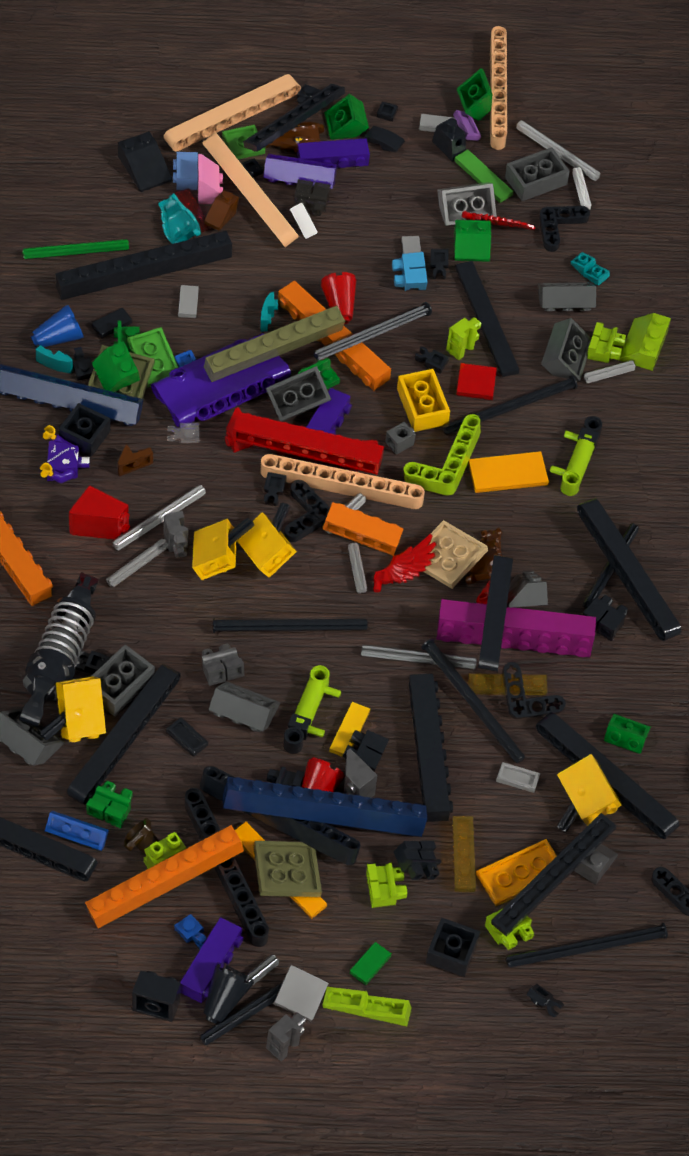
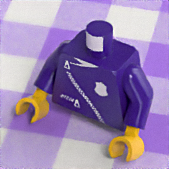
(62, 458)

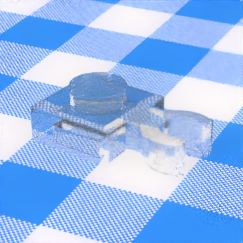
(187, 433)

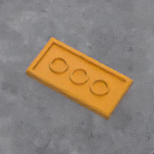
(508, 472)
(510, 875)

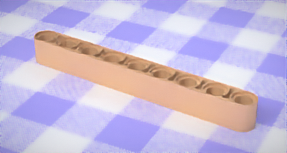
(498, 86)
(231, 112)
(250, 189)
(330, 479)

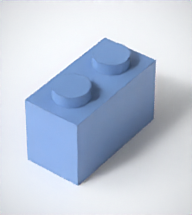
(187, 170)

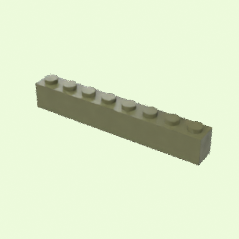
(274, 343)

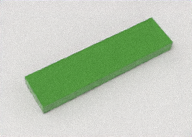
(483, 174)

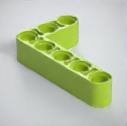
(447, 479)

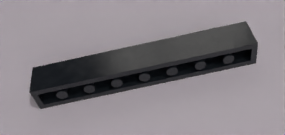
(429, 747)

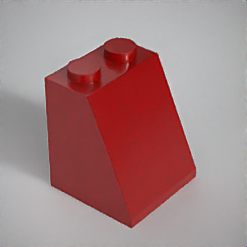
(98, 515)

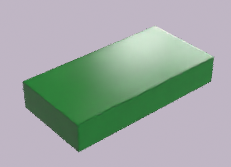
(370, 963)

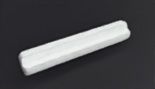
(581, 187)

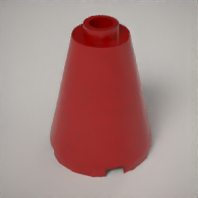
(340, 292)
(321, 776)

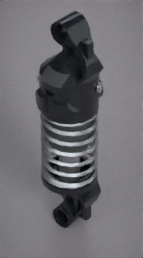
(60, 649)

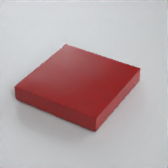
(476, 381)

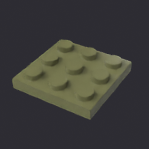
(137, 389)
(287, 869)

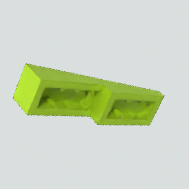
(361, 1004)

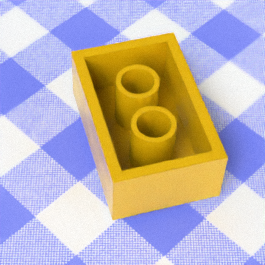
(423, 400)

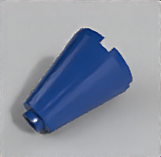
(58, 329)

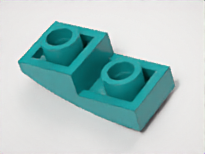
(589, 269)
(270, 304)
(57, 361)

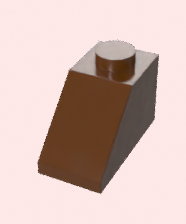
(222, 210)

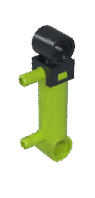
(585, 446)
(301, 720)

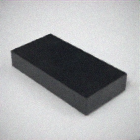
(106, 324)
(187, 736)

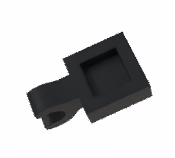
(305, 93)
(82, 367)
(544, 998)

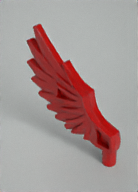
(497, 220)
(406, 564)

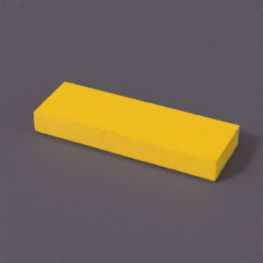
(352, 721)

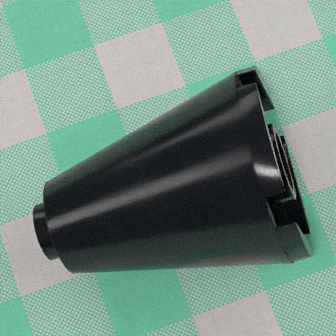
(225, 992)

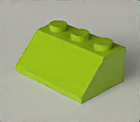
(645, 340)

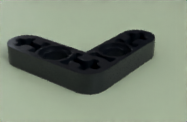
(556, 218)
(311, 515)
(526, 704)
(678, 900)

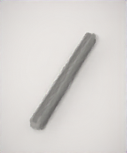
(562, 152)
(158, 517)

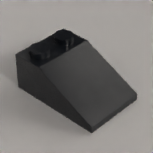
(144, 161)

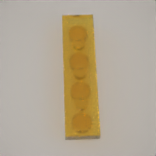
(493, 684)
(463, 854)

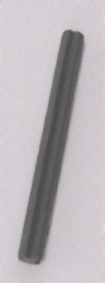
(415, 656)

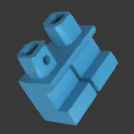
(412, 270)

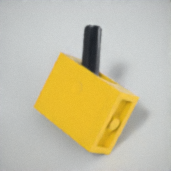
(266, 542)
(216, 547)
(79, 710)
(588, 792)

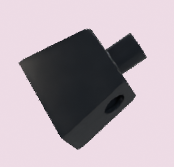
(450, 138)

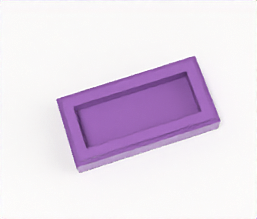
(468, 125)

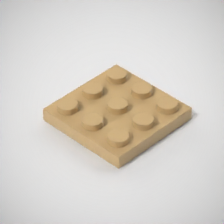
(454, 554)

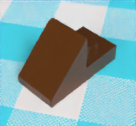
(131, 461)

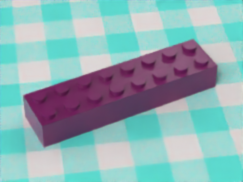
(522, 628)

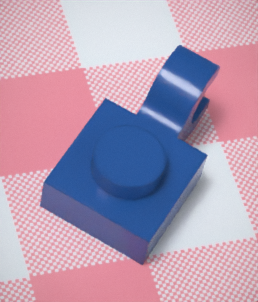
(190, 930)

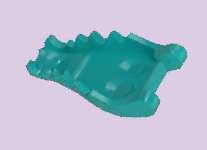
(178, 221)

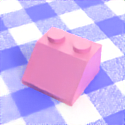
(208, 180)

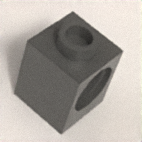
(400, 438)

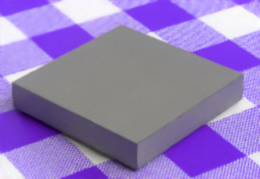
(301, 993)

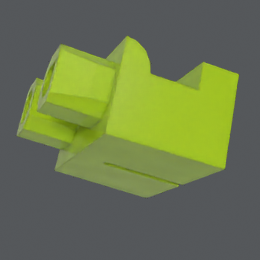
(462, 337)
(603, 342)
(163, 850)
(382, 885)
(524, 929)

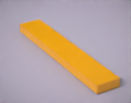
(310, 905)

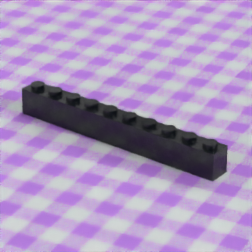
(143, 265)

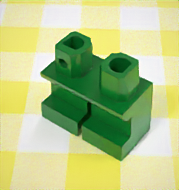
(110, 805)

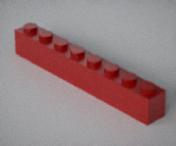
(308, 443)

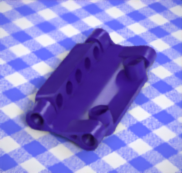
(192, 394)

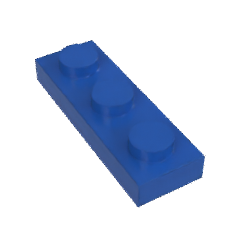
(76, 830)

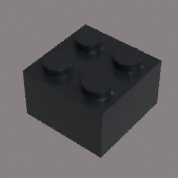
(85, 429)
(452, 947)
(156, 996)

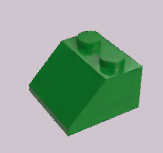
(476, 95)
(346, 118)
(472, 240)
(116, 368)

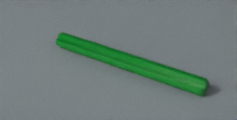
(73, 249)

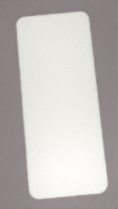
(303, 220)

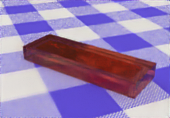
(188, 200)

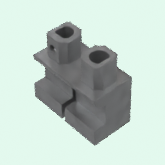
(176, 533)
(222, 664)
(285, 1033)

